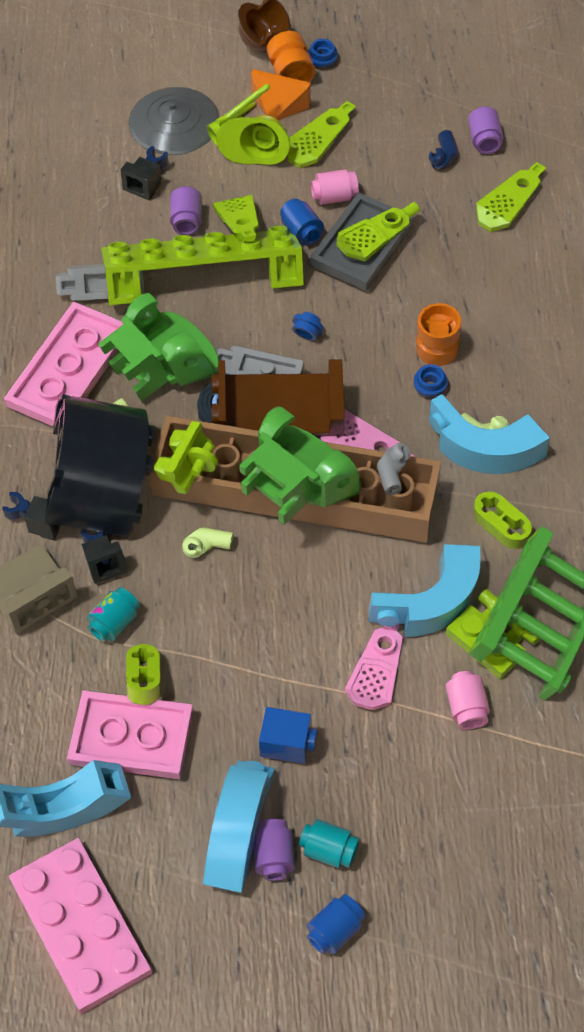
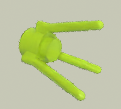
(236, 112)

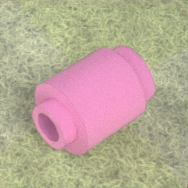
(334, 186)
(468, 700)

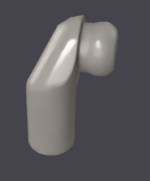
(390, 465)

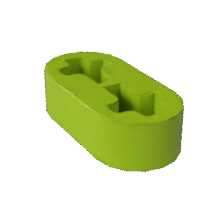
(505, 517)
(137, 674)

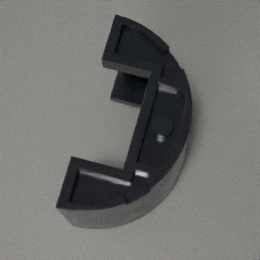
(98, 465)

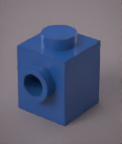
(287, 735)

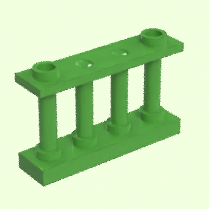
(508, 611)

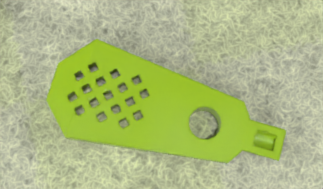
(317, 137)
(506, 201)
(239, 215)
(372, 234)

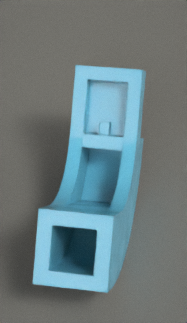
(487, 449)
(438, 606)
(64, 804)
(236, 825)

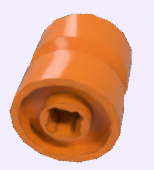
(290, 56)
(438, 334)

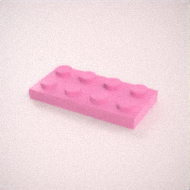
(64, 364)
(80, 925)

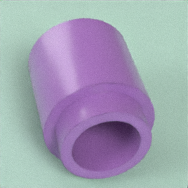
(485, 130)
(185, 210)
(273, 849)

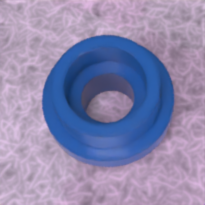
(323, 53)
(307, 326)
(430, 373)

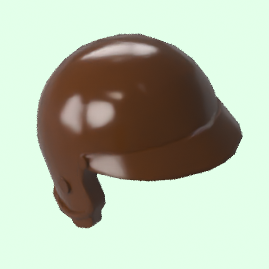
(261, 23)

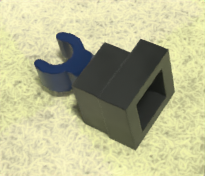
(144, 175)
(33, 514)
(102, 557)

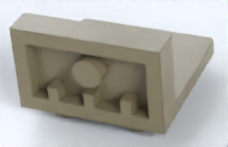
(33, 588)

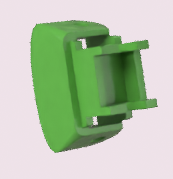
(159, 348)
(297, 468)

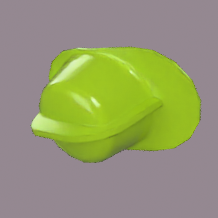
(253, 140)

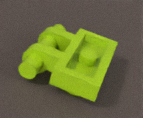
(468, 625)

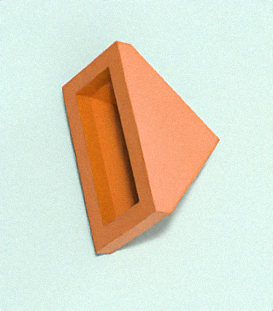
(285, 94)

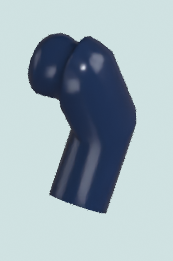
(447, 153)

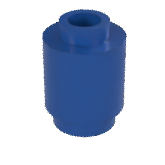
(301, 221)
(335, 924)

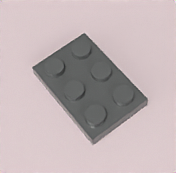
(356, 272)

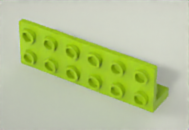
(125, 261)

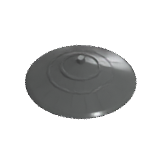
(172, 120)

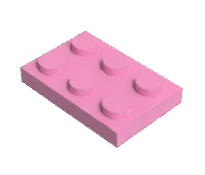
(137, 736)

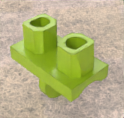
(190, 458)

